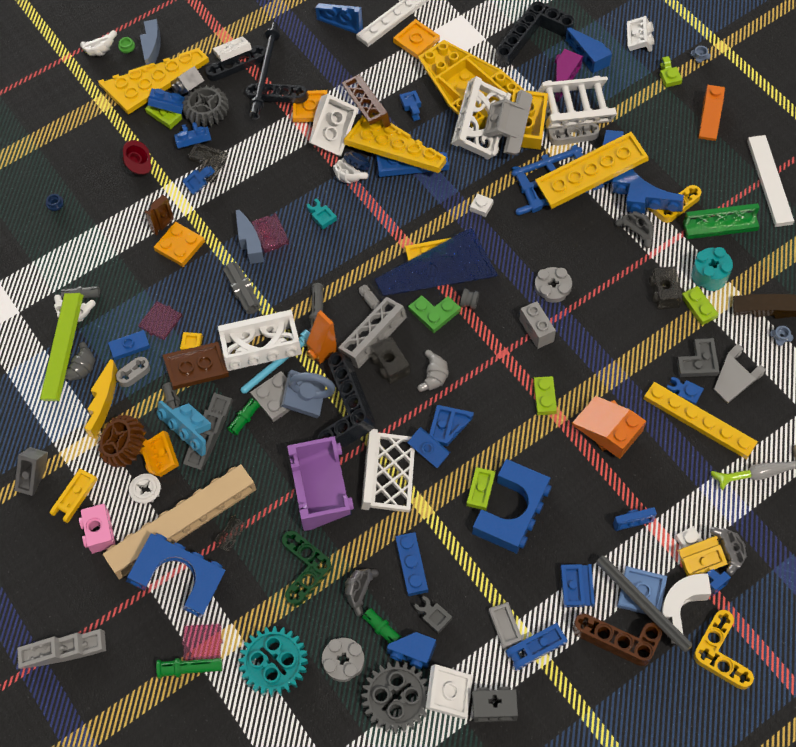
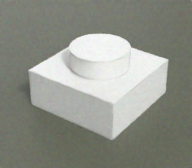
(481, 205)
(688, 537)

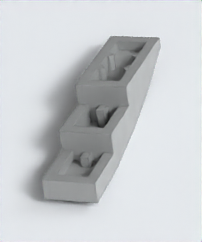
(61, 649)

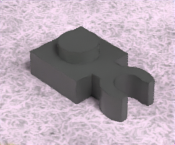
(434, 616)

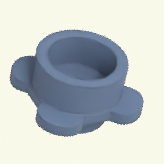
(700, 54)
(781, 330)

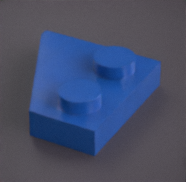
(449, 423)

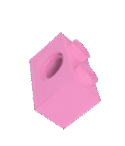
(94, 517)

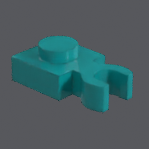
(321, 215)

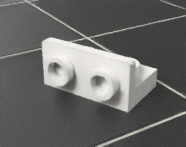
(640, 34)

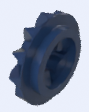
(357, 160)

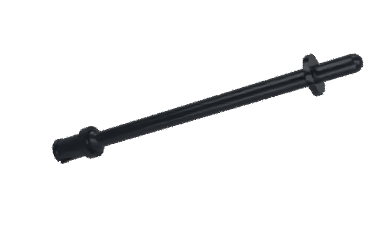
(257, 103)

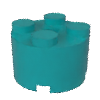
(712, 268)

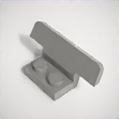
(509, 120)

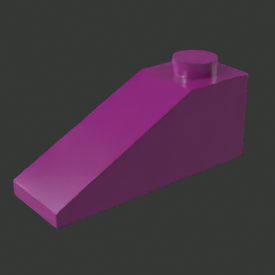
(567, 67)

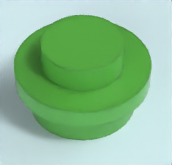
(126, 45)

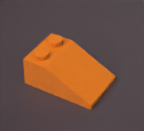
(610, 425)

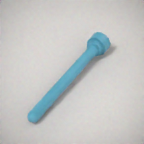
(272, 366)

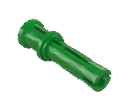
(180, 667)

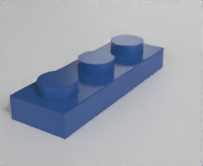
(411, 564)

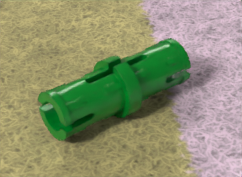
(243, 417)
(381, 626)

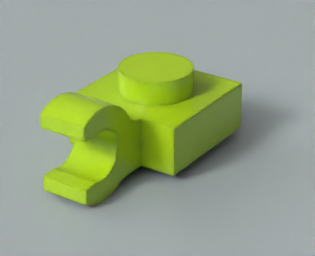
(669, 75)

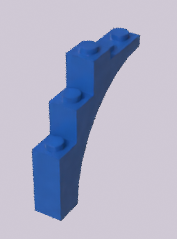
(641, 193)

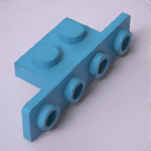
(186, 423)

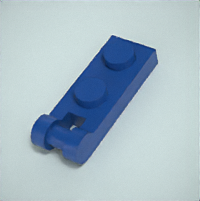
(537, 646)

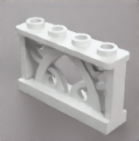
(465, 116)
(244, 332)

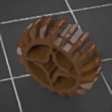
(122, 436)

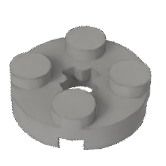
(556, 275)
(336, 649)

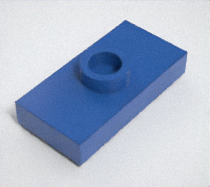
(129, 345)
(428, 447)
(634, 518)

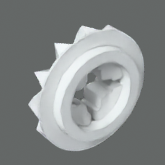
(143, 481)

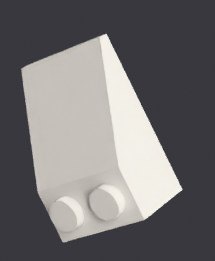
(332, 124)

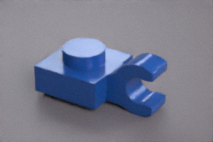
(411, 102)
(196, 180)

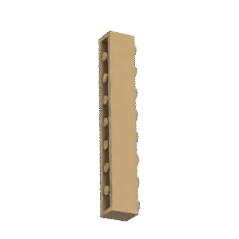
(183, 518)

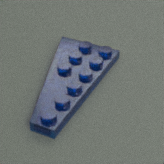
(448, 263)

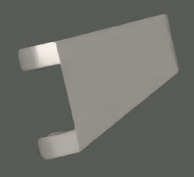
(735, 377)

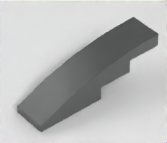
(216, 415)

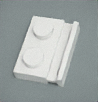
(232, 48)

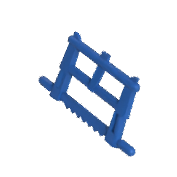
(527, 187)

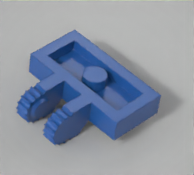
(195, 136)

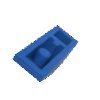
(594, 52)

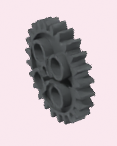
(382, 684)

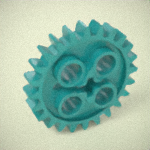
(258, 673)

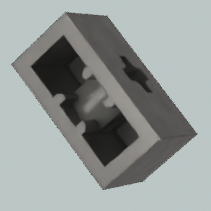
(485, 712)

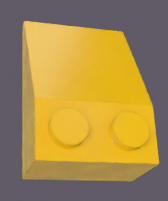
(536, 118)

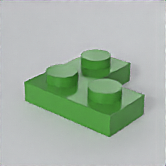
(433, 316)

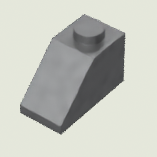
(30, 470)

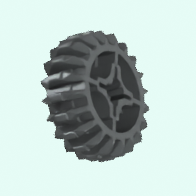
(205, 106)

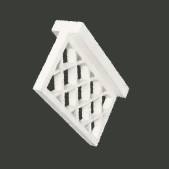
(372, 466)

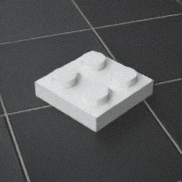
(449, 691)

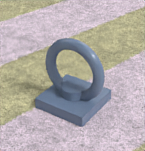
(306, 392)

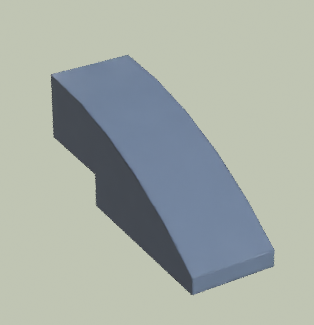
(151, 41)
(249, 239)

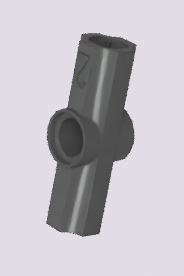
(242, 288)

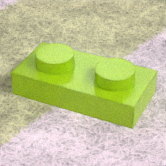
(165, 117)
(699, 305)
(545, 395)
(481, 488)

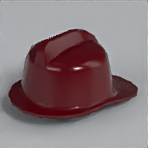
(136, 157)

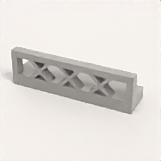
(377, 332)

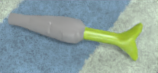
(755, 472)

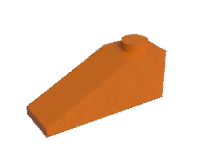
(711, 112)
(322, 339)

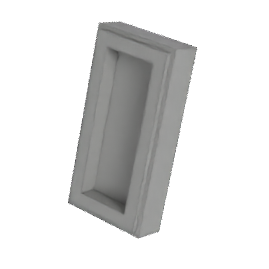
(505, 625)

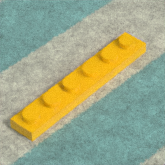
(700, 420)

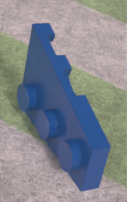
(341, 16)

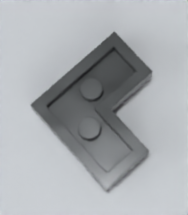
(704, 361)

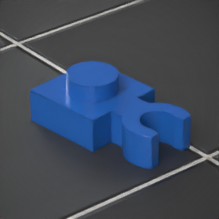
(687, 390)

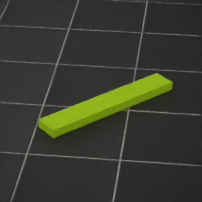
(61, 347)

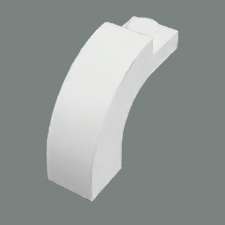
(685, 590)

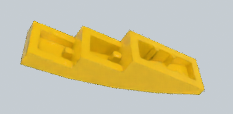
(103, 395)

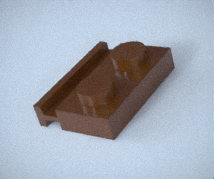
(159, 215)

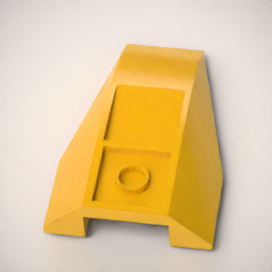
(453, 68)

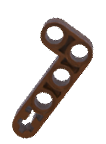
(615, 635)

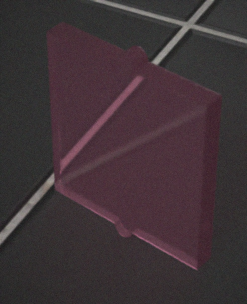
(160, 320)
(202, 642)

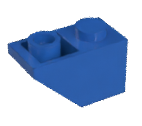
(413, 648)

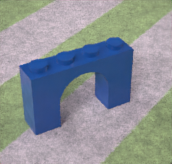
(512, 532)
(159, 551)

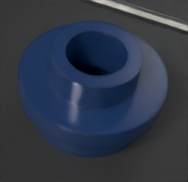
(54, 198)

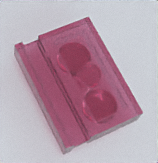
(270, 233)

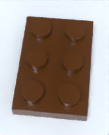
(195, 365)

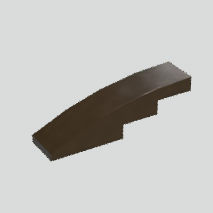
(765, 305)

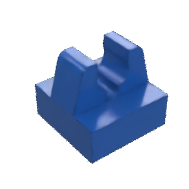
(717, 581)

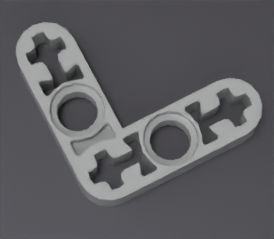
(580, 128)

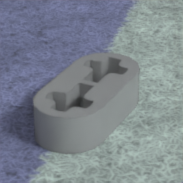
(133, 372)

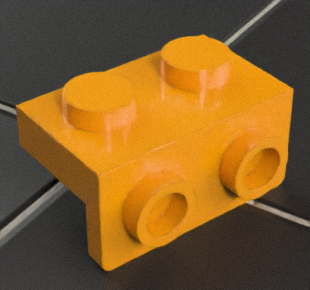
(159, 454)

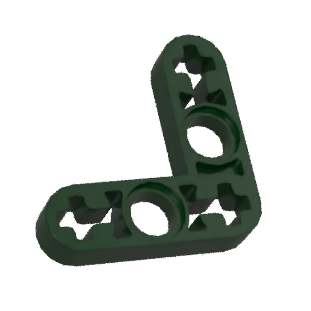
(311, 570)

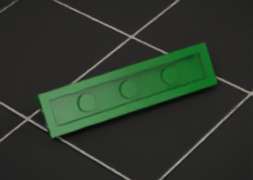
(722, 222)

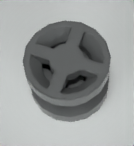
(469, 299)

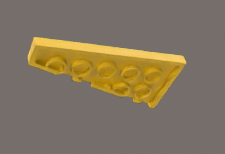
(134, 88)
(393, 144)

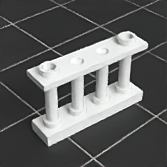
(572, 117)

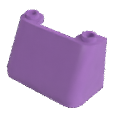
(319, 482)

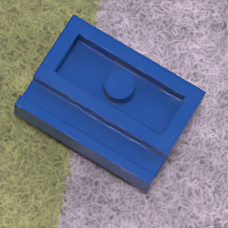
(167, 101)
(577, 585)

